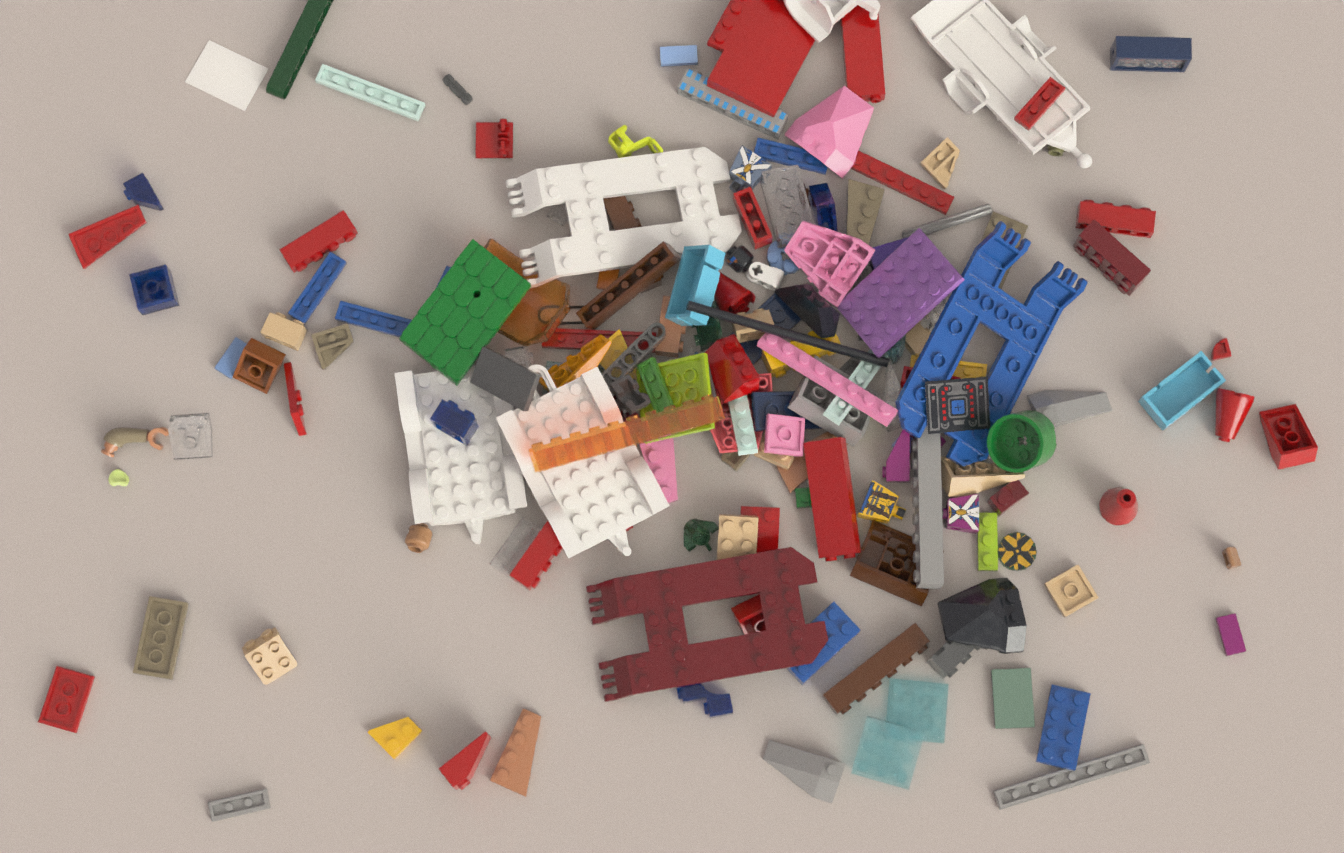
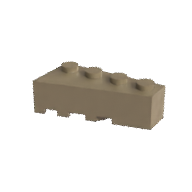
(862, 209)

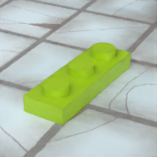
(987, 542)

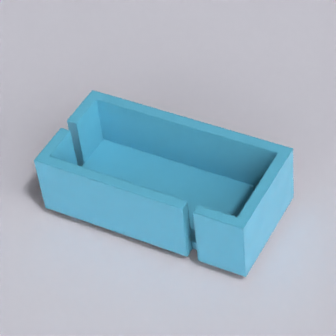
(695, 282)
(1181, 391)

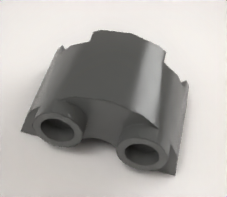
(628, 395)

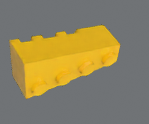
(779, 369)

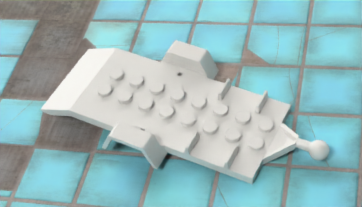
(989, 53)

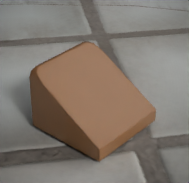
(1231, 557)

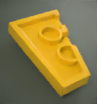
(616, 348)

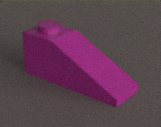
(898, 463)

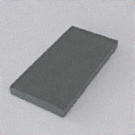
(505, 378)

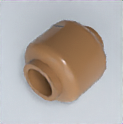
(418, 538)

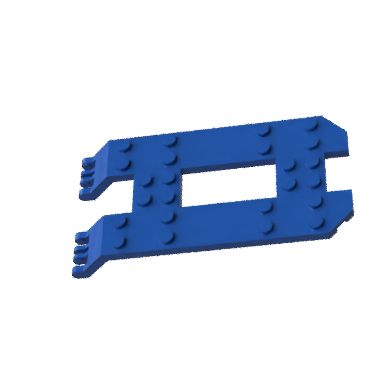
(1021, 325)

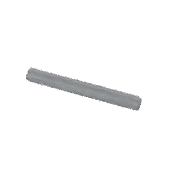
(951, 220)

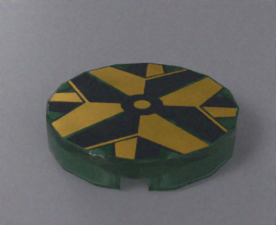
(1017, 551)

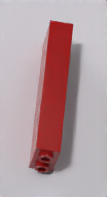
(863, 55)
(832, 498)

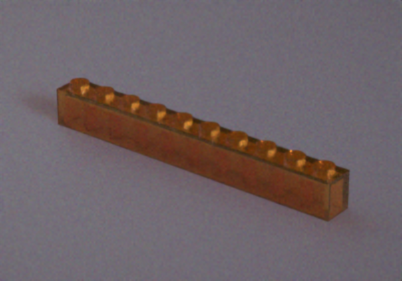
(625, 434)

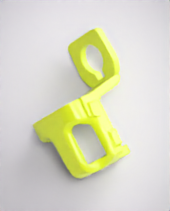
(627, 147)

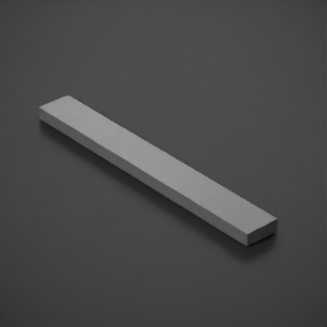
(1066, 778)

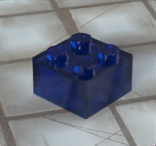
(154, 289)
(454, 422)

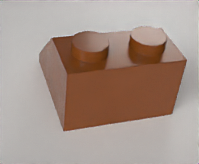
(258, 365)

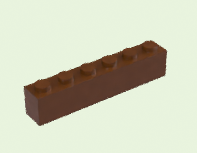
(621, 217)
(628, 286)
(876, 668)

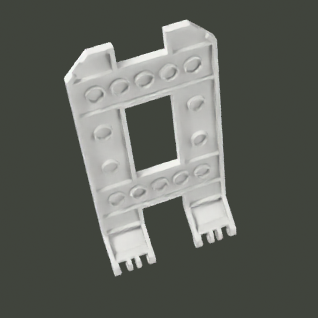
(588, 183)

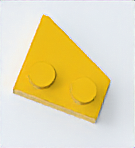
(395, 735)

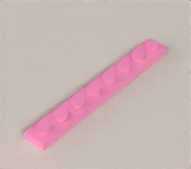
(828, 378)

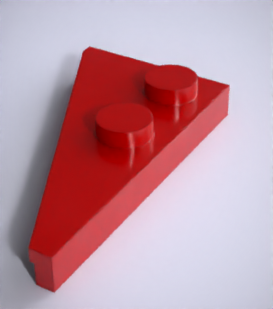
(294, 397)

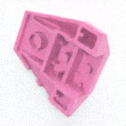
(833, 130)
(829, 259)

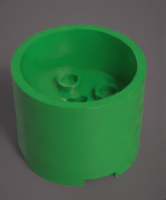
(1007, 444)

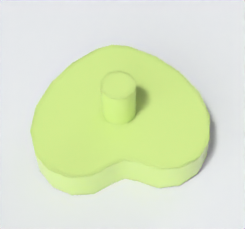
(118, 477)

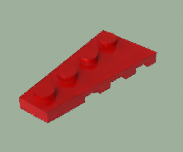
(105, 234)

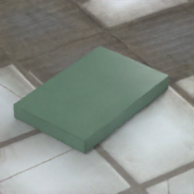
(1012, 698)

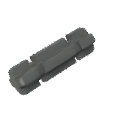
(457, 89)

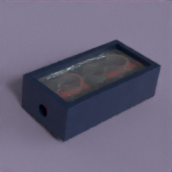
(1150, 54)

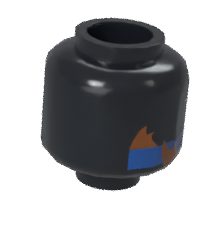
(739, 258)

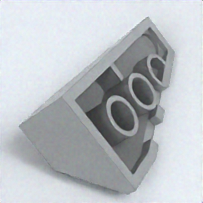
(1069, 406)
(811, 772)

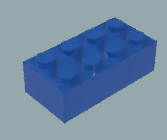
(839, 631)

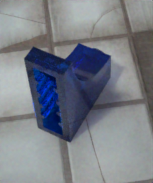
(823, 206)

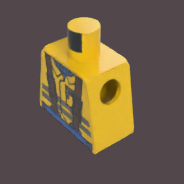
(880, 504)

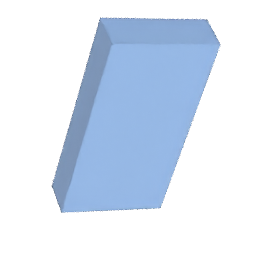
(678, 55)

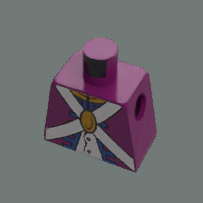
(962, 514)

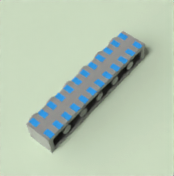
(694, 87)

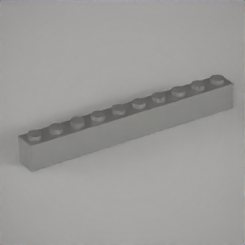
(928, 511)

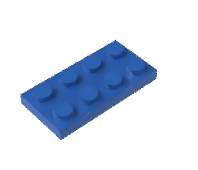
(1063, 727)

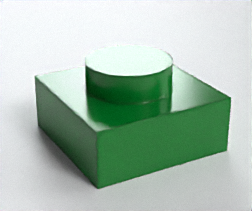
(803, 498)

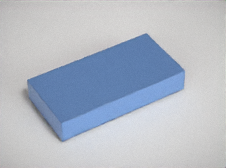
(230, 359)

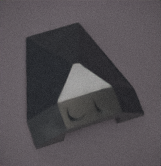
(986, 616)

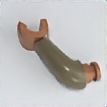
(120, 436)

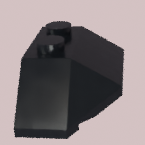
(811, 308)

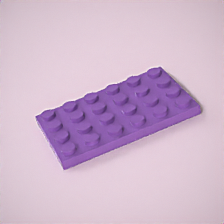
(899, 292)

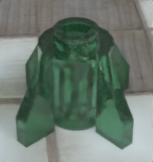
(698, 533)

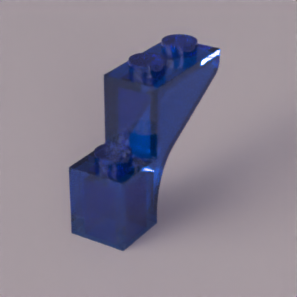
(716, 705)

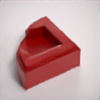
(1221, 350)

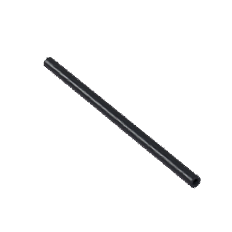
(786, 333)

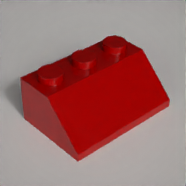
(731, 369)
(750, 615)

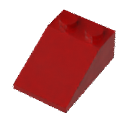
(1288, 436)
(767, 526)
(464, 764)

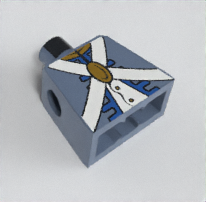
(747, 170)

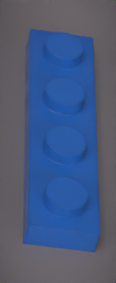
(788, 155)
(317, 288)
(371, 319)

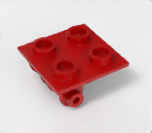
(494, 139)

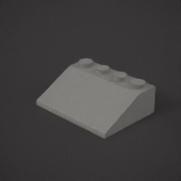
(812, 400)

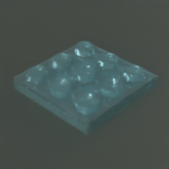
(919, 707)
(887, 752)

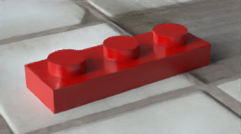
(1039, 103)

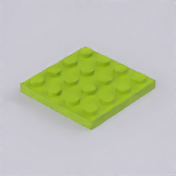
(685, 380)

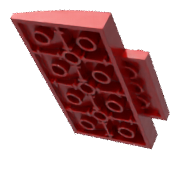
(759, 53)

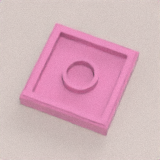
(784, 435)

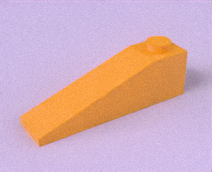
(587, 359)

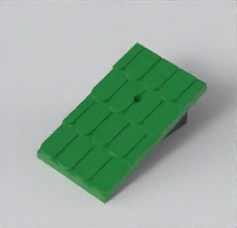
(464, 312)

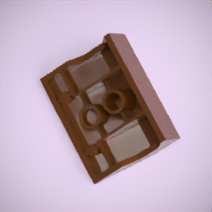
(889, 563)

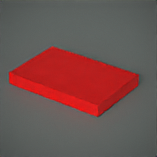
(66, 699)

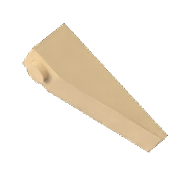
(973, 478)

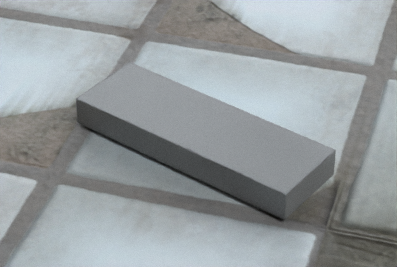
(239, 805)

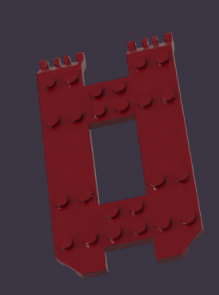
(675, 662)

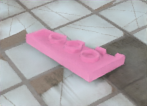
(661, 461)

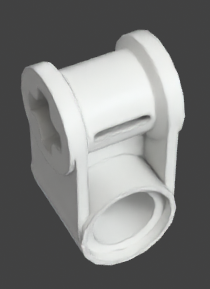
(767, 276)

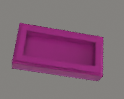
(1230, 634)

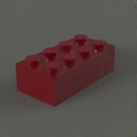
(1111, 258)

